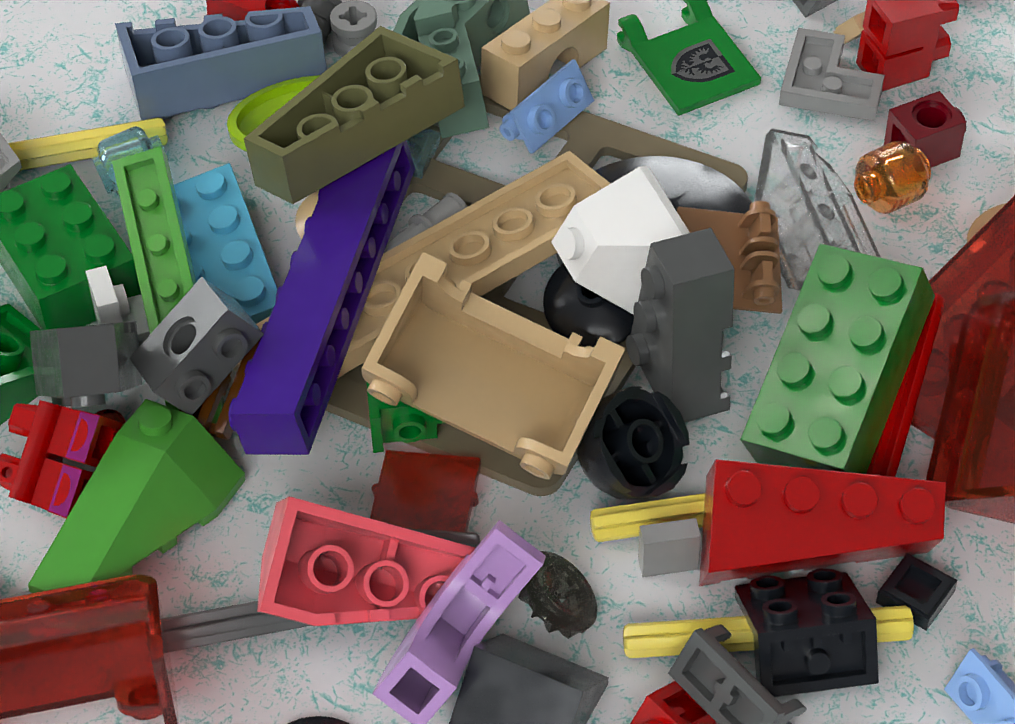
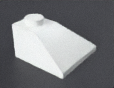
(611, 234)

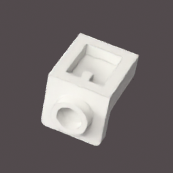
(112, 303)

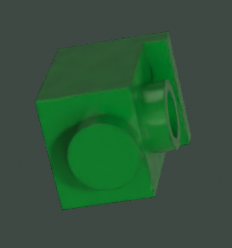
(398, 423)

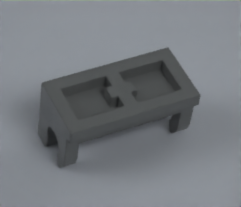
(725, 685)

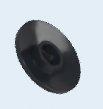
(572, 312)

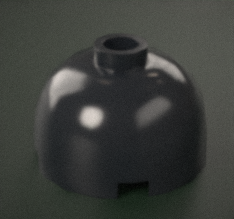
(634, 445)

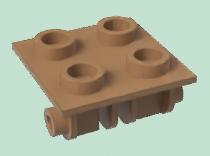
(752, 248)

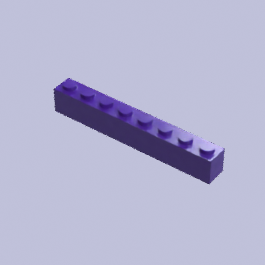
(319, 307)

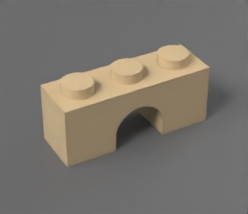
(523, 54)

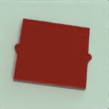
(426, 491)

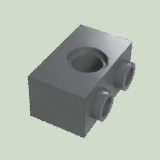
(196, 346)

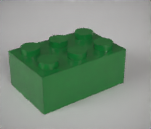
(51, 239)

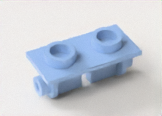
(548, 108)
(983, 690)

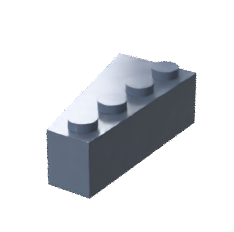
(217, 60)

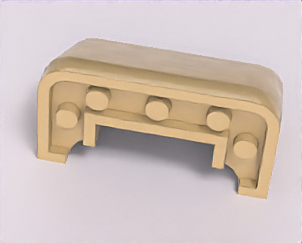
(489, 370)

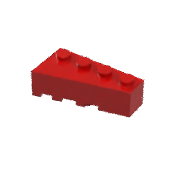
(807, 518)

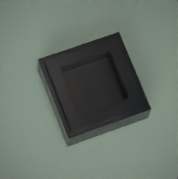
(919, 588)

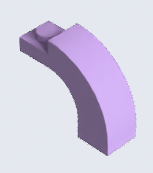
(455, 620)

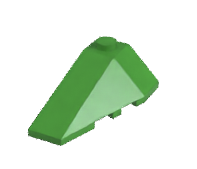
(144, 493)

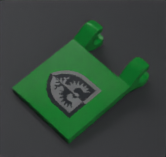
(692, 62)

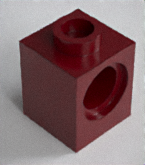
(930, 126)

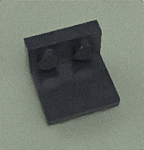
(810, 632)

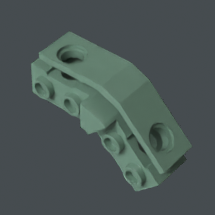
(461, 31)

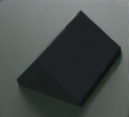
(525, 685)

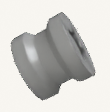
(351, 24)

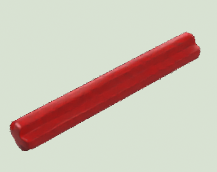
(894, 435)

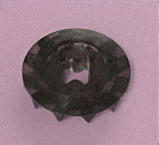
(557, 581)

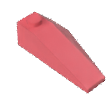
(349, 568)

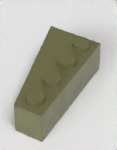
(353, 113)

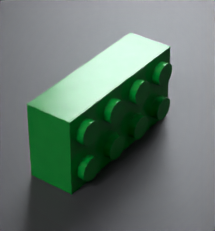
(839, 362)

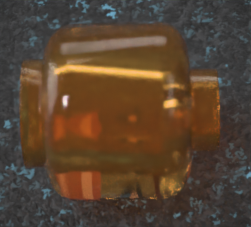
(892, 177)

